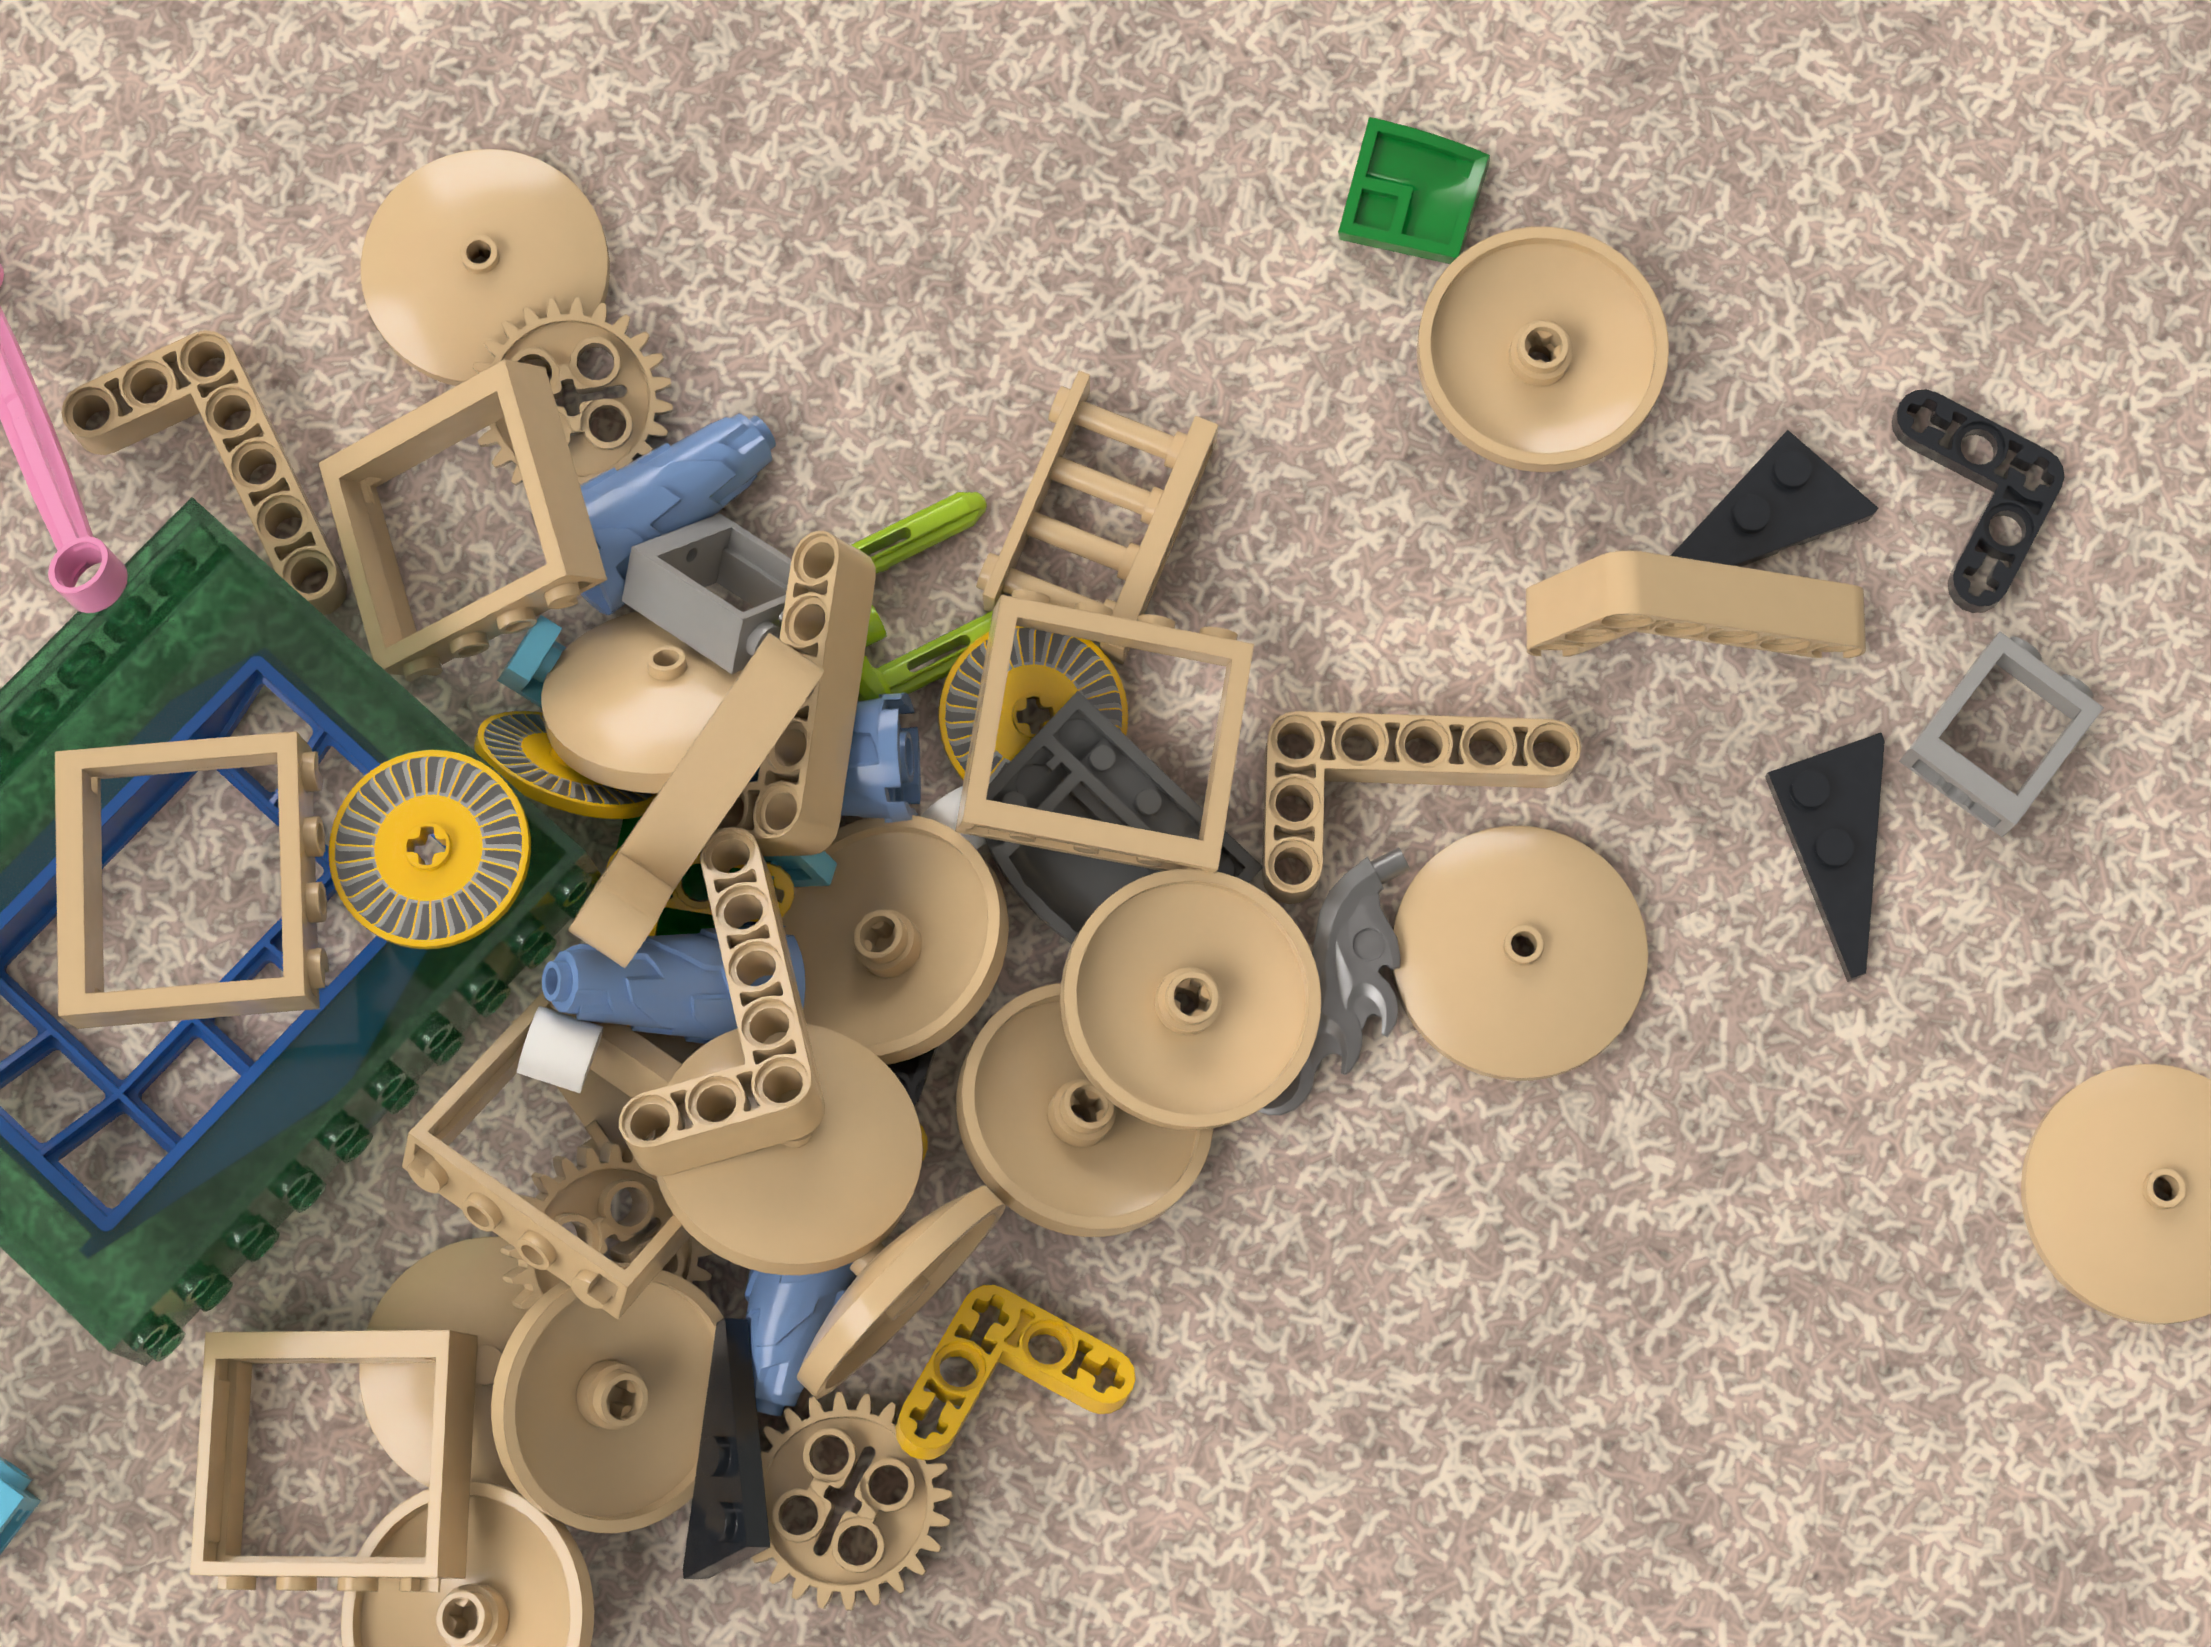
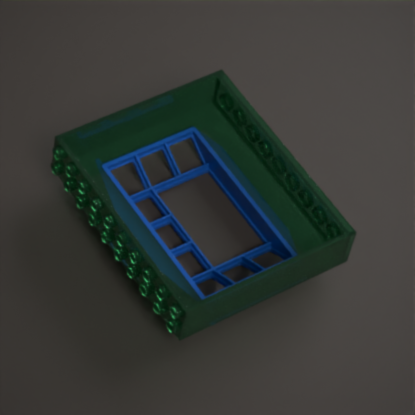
(180, 664)

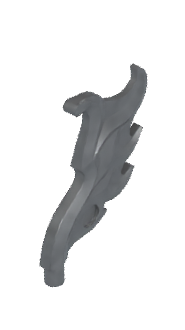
(1349, 952)

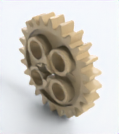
(560, 343)
(584, 1198)
(899, 1527)

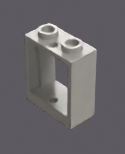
(671, 591)
(1966, 782)

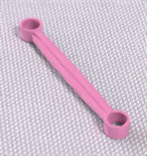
(53, 485)

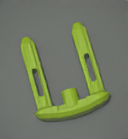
(922, 532)

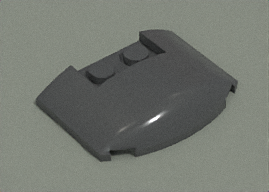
(1095, 773)

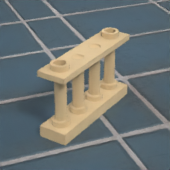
(1159, 509)

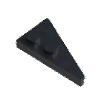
(1776, 505)
(1833, 826)
(729, 1490)

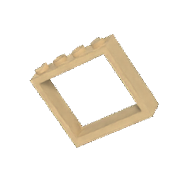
(566, 535)
(1084, 835)
(80, 882)
(622, 1060)
(225, 1443)

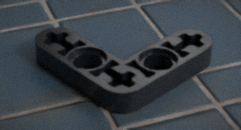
(2008, 495)

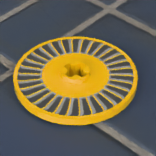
(1040, 668)
(521, 752)
(464, 886)

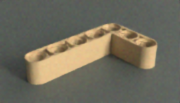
(240, 449)
(1693, 602)
(1390, 765)
(803, 778)
(695, 800)
(758, 1013)

